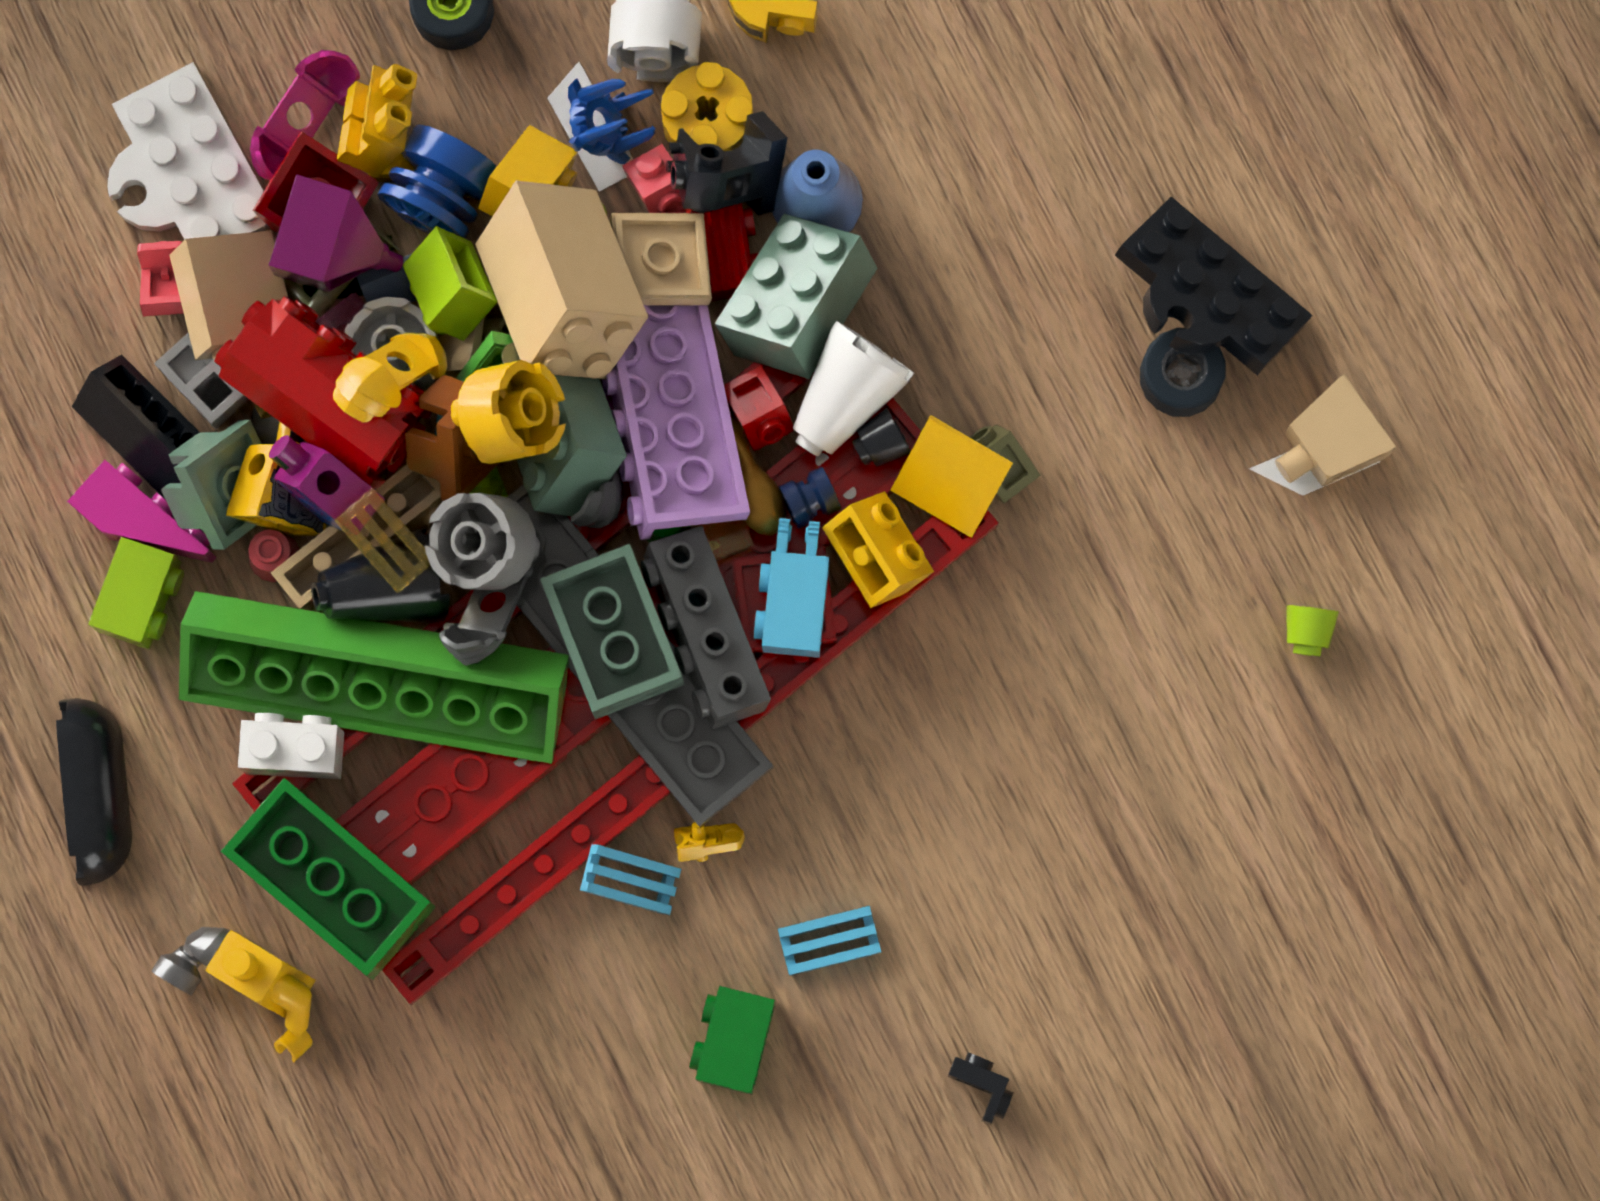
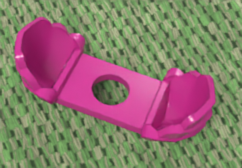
(319, 85)

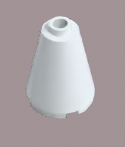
(846, 390)

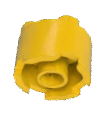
(707, 89)
(509, 411)

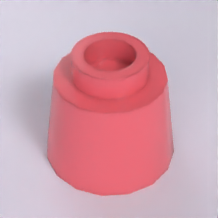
(270, 550)

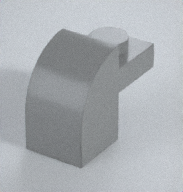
(200, 383)

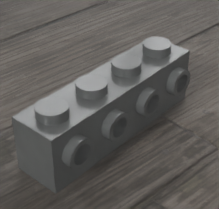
(705, 627)

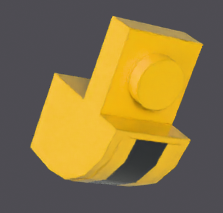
(789, 16)

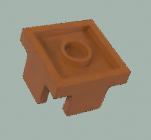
(447, 454)

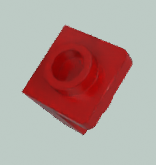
(758, 408)

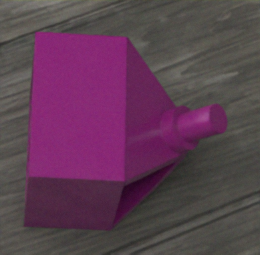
(327, 238)

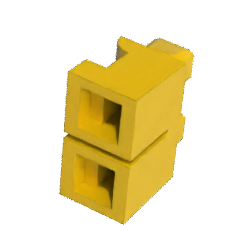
(377, 119)

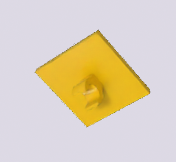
(951, 476)

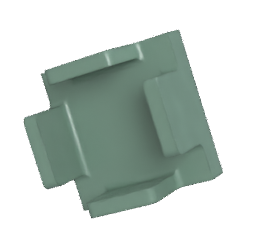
(207, 476)

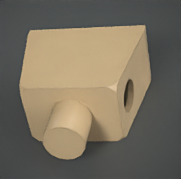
(1334, 437)

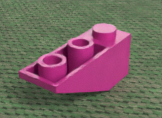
(121, 509)

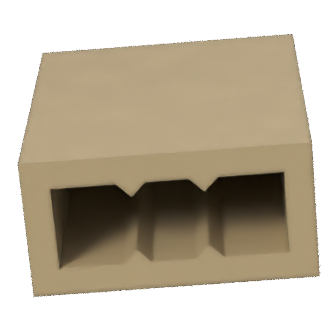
(220, 282)

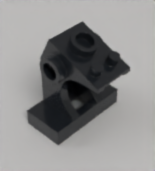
(753, 169)

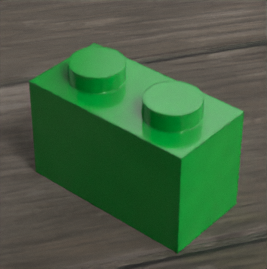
(733, 1039)

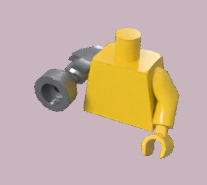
(249, 971)

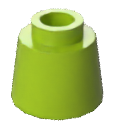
(1309, 629)

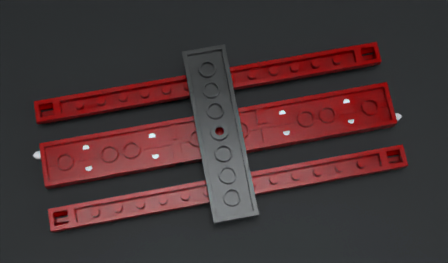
(456, 791)

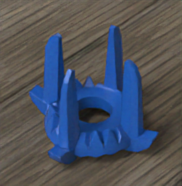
(607, 138)

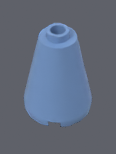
(819, 191)

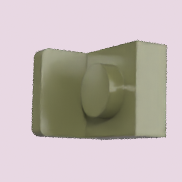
(1005, 444)

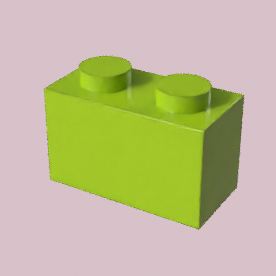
(449, 284)
(136, 593)

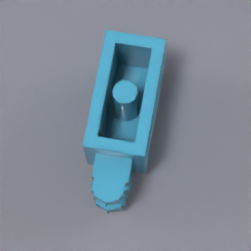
(794, 596)

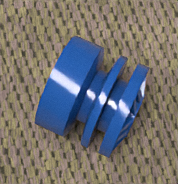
(442, 177)

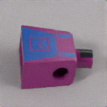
(318, 480)

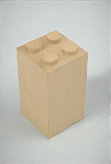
(561, 279)

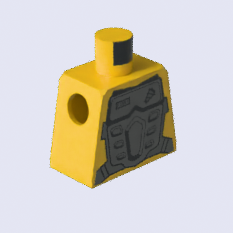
(263, 500)

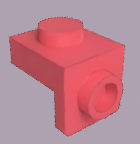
(653, 182)
(158, 284)

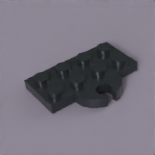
(1209, 290)

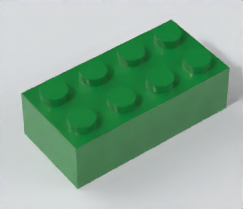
(328, 879)

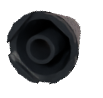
(361, 593)

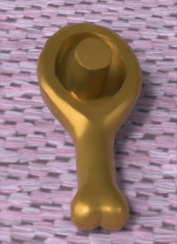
(762, 491)

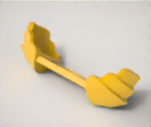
(373, 385)

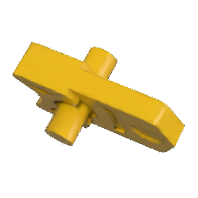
(698, 843)

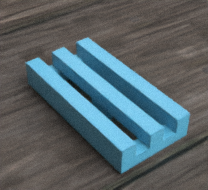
(665, 888)
(825, 922)

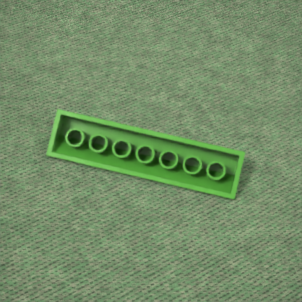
(370, 677)

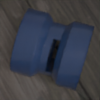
(806, 499)

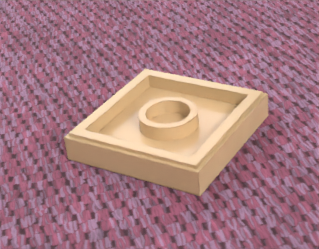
(665, 256)

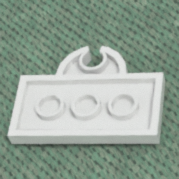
(184, 162)

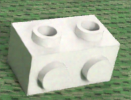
(290, 748)

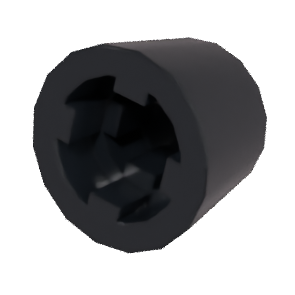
(881, 440)

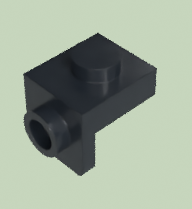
(977, 1073)

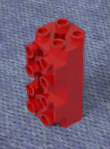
(291, 373)

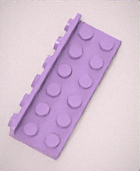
(676, 424)

